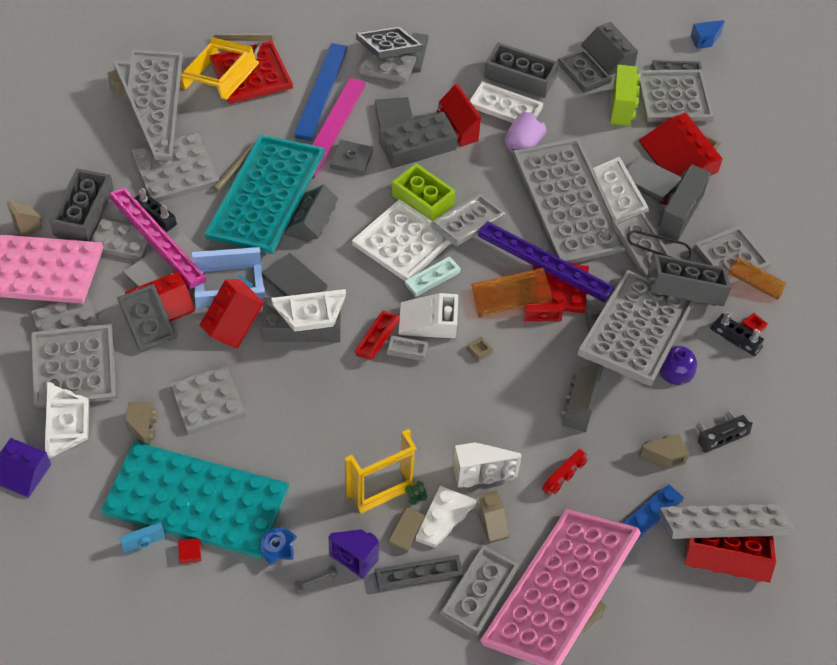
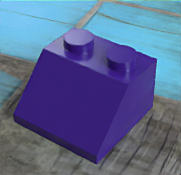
(22, 467)
(355, 550)

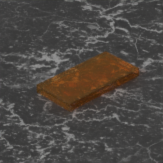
(511, 292)

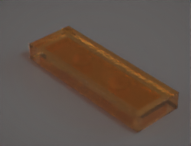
(757, 278)

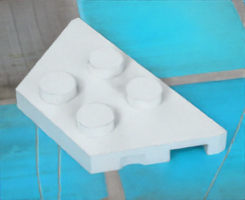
(310, 309)
(65, 420)

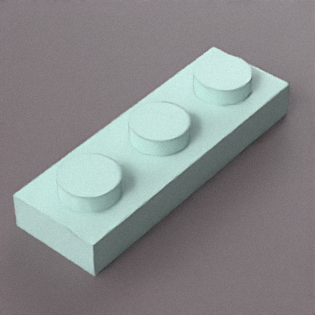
(432, 276)

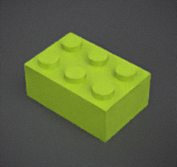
(624, 95)
(423, 192)

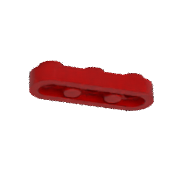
(565, 472)

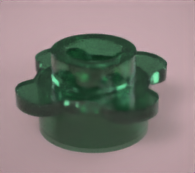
(421, 496)

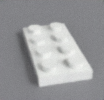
(503, 103)
(620, 188)

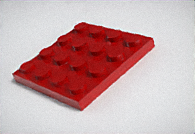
(267, 78)

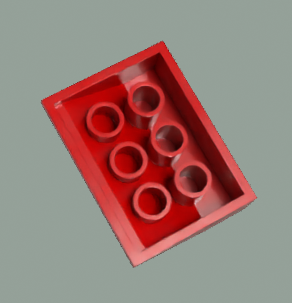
(679, 144)
(738, 556)

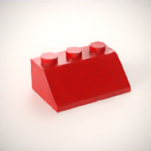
(461, 115)
(172, 295)
(231, 312)

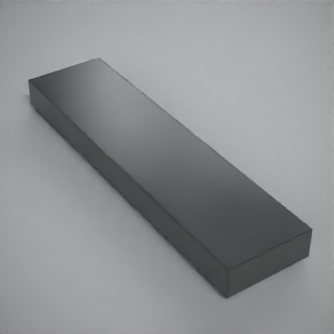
(418, 573)

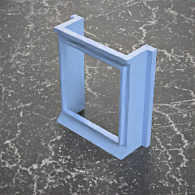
(227, 260)

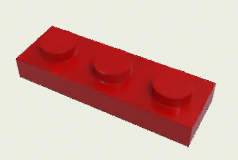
(377, 335)

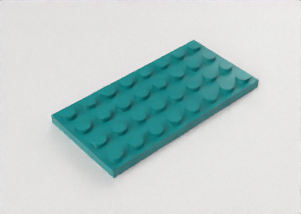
(265, 194)
(195, 498)

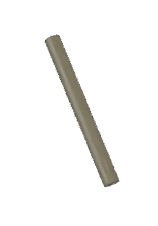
(245, 37)
(230, 173)

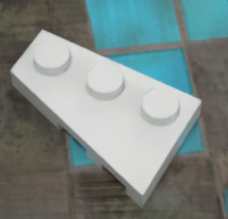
(443, 515)

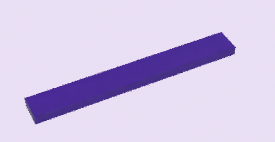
(543, 259)

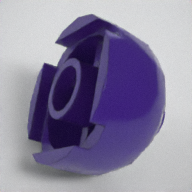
(679, 366)

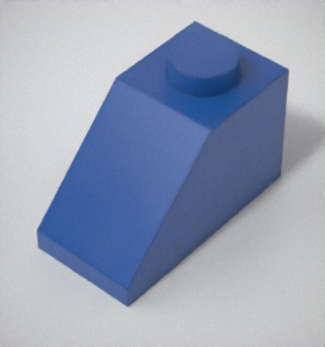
(706, 33)

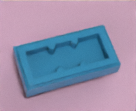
(142, 538)

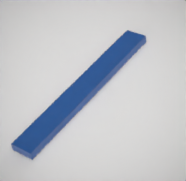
(320, 92)

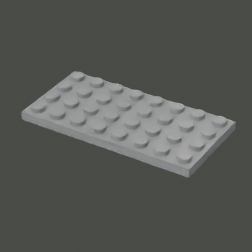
(569, 200)
(635, 329)

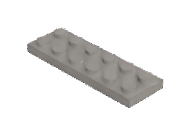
(726, 521)

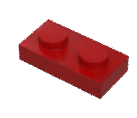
(543, 312)

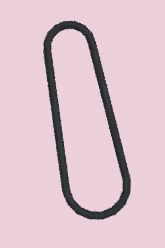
(659, 237)

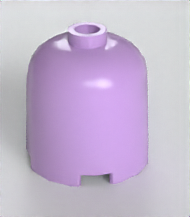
(524, 132)

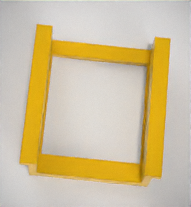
(232, 78)
(355, 475)

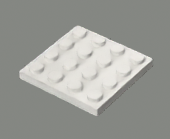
(401, 240)

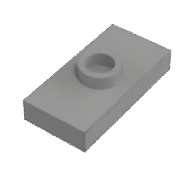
(407, 348)

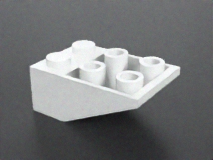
(430, 316)
(484, 464)

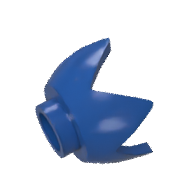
(281, 549)

